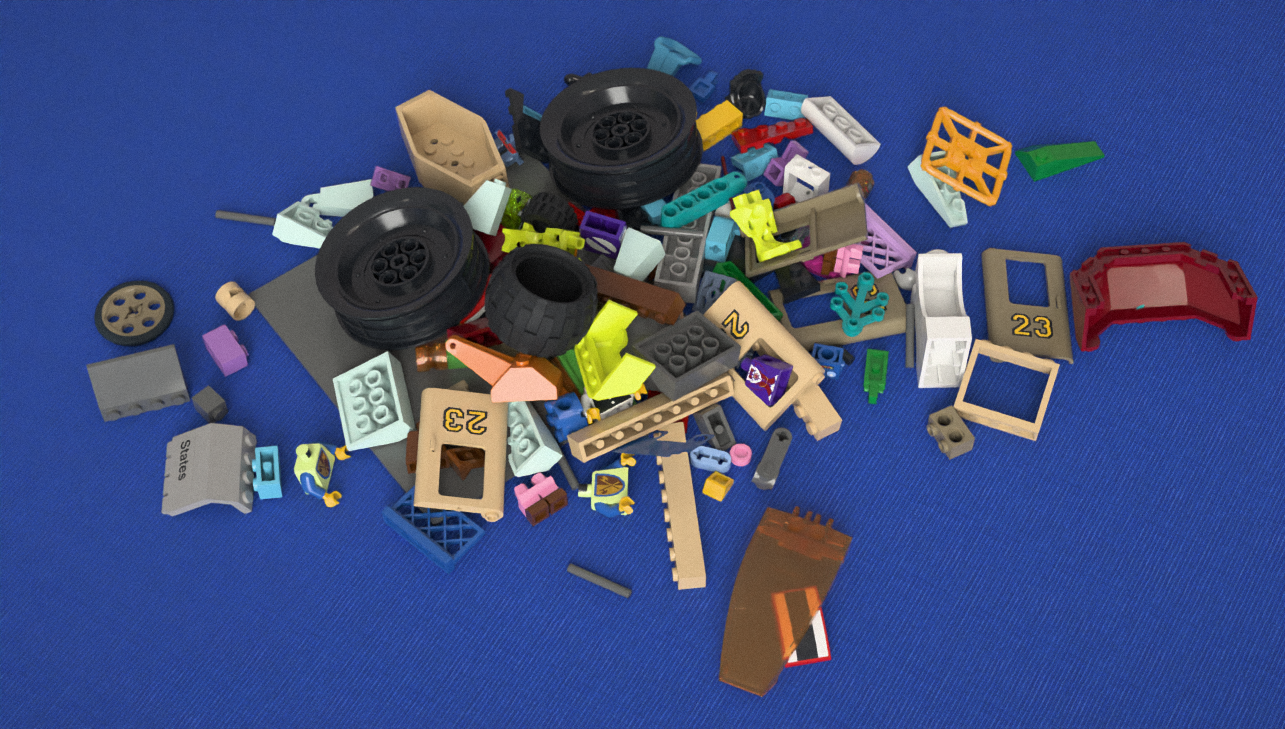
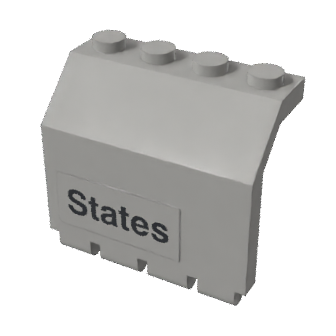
(208, 468)

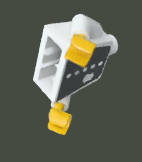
(602, 409)

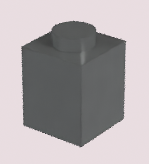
(210, 405)

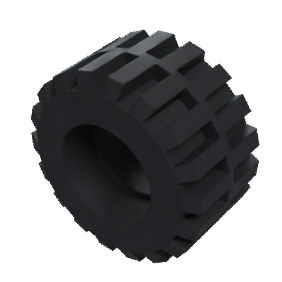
(549, 212)

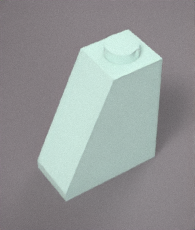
(488, 206)
(638, 255)

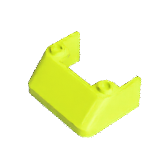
(600, 359)

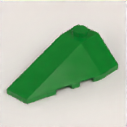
(1050, 159)

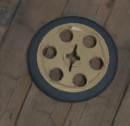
(127, 291)

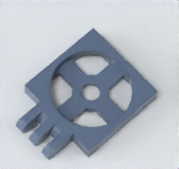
(706, 290)

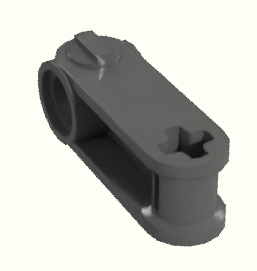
(768, 468)

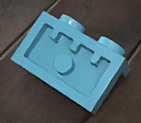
(784, 104)
(754, 161)

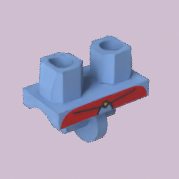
(510, 156)

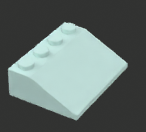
(374, 403)

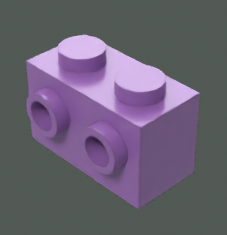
(225, 350)

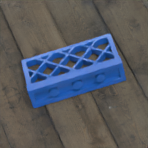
(424, 542)

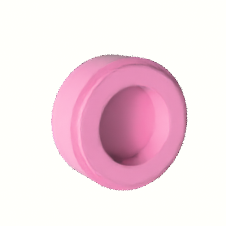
(740, 454)

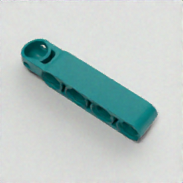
(702, 200)

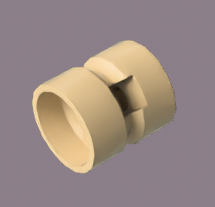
(235, 301)

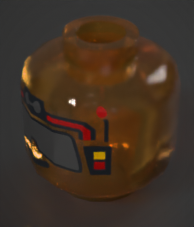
(865, 180)

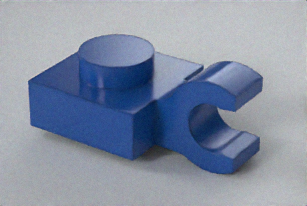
(705, 87)

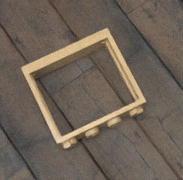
(995, 419)

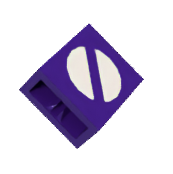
(602, 234)

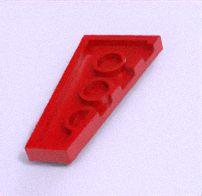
(756, 137)

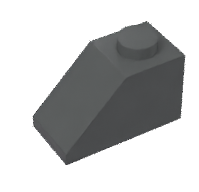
(713, 421)

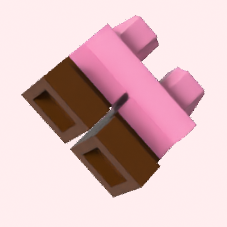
(840, 261)
(540, 499)

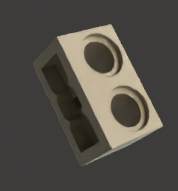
(953, 431)

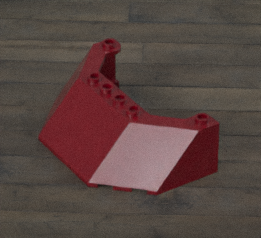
(1171, 284)

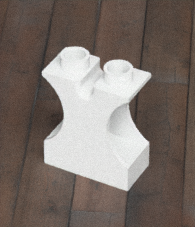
(940, 320)

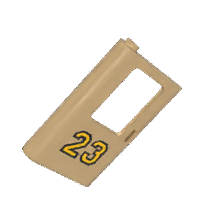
(747, 321)
(467, 421)

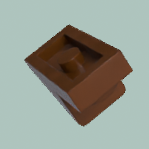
(465, 459)

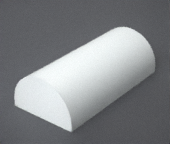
(840, 128)

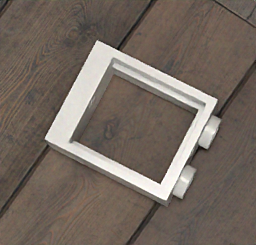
(816, 177)

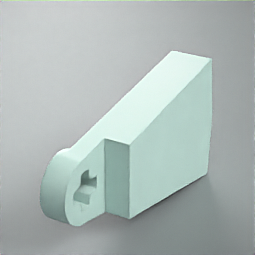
(340, 199)

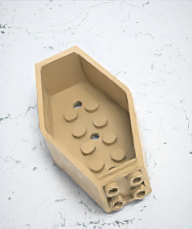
(460, 140)

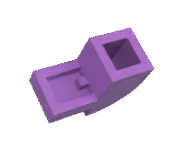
(776, 167)

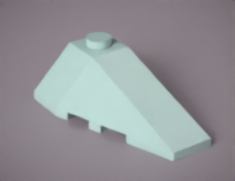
(939, 194)
(301, 226)
(530, 441)

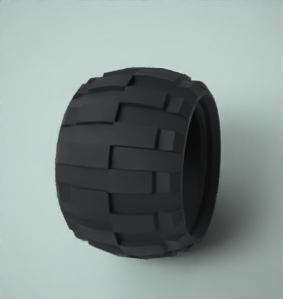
(541, 300)

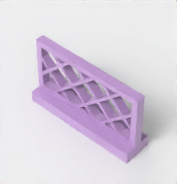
(891, 243)

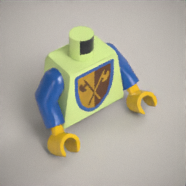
(315, 467)
(610, 488)

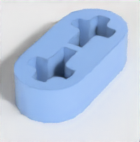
(710, 459)

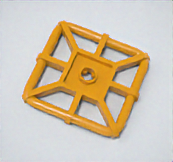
(955, 156)

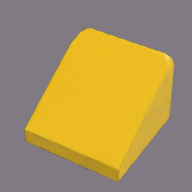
(717, 486)

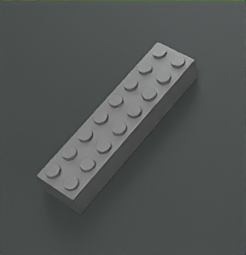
(685, 256)

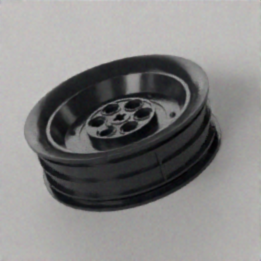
(622, 138)
(402, 268)

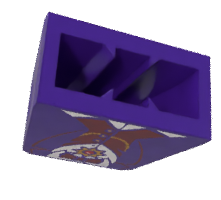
(767, 377)

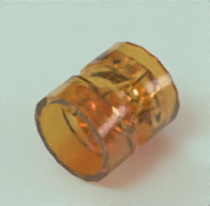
(431, 357)

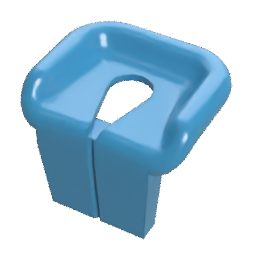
(668, 61)

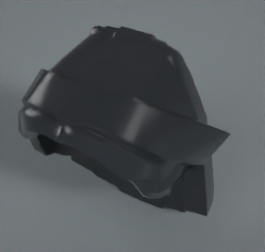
(747, 93)

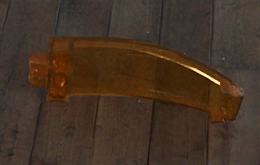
(778, 595)

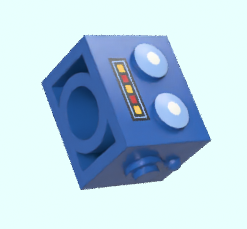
(830, 359)

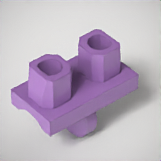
(388, 180)

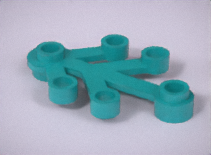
(853, 324)

